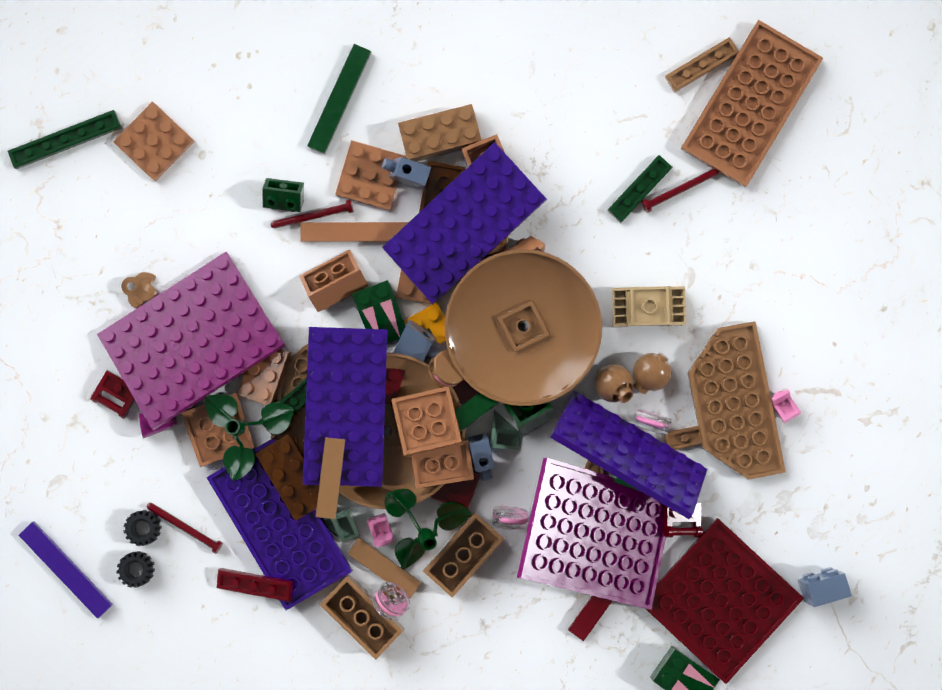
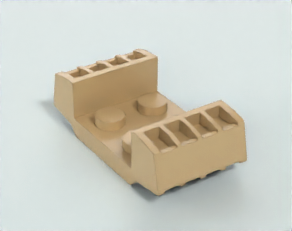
(649, 306)

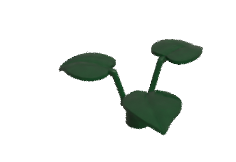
(221, 410)
(411, 550)

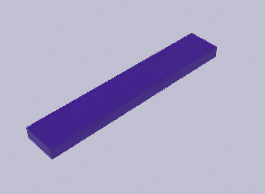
(65, 569)

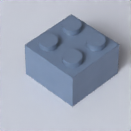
(824, 587)

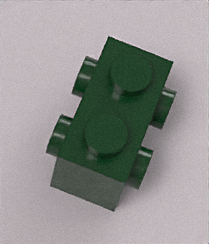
(283, 195)

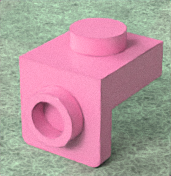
(785, 406)
(380, 530)

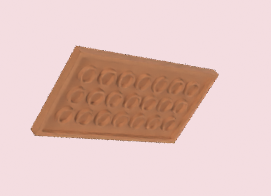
(751, 103)

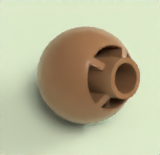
(651, 372)
(614, 383)

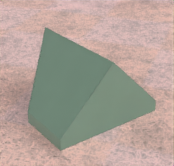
(504, 434)
(343, 526)

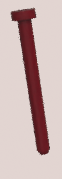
(647, 205)
(313, 215)
(216, 546)

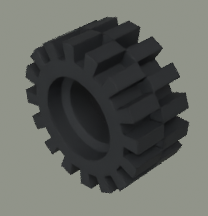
(130, 528)
(125, 575)

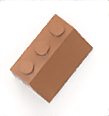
(333, 281)

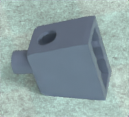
(413, 173)
(416, 342)
(480, 449)

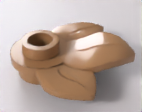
(143, 289)

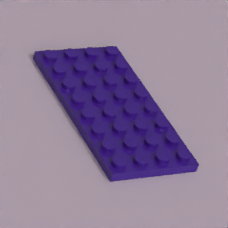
(464, 223)
(346, 402)
(630, 454)
(280, 545)

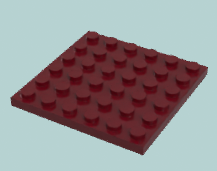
(722, 600)

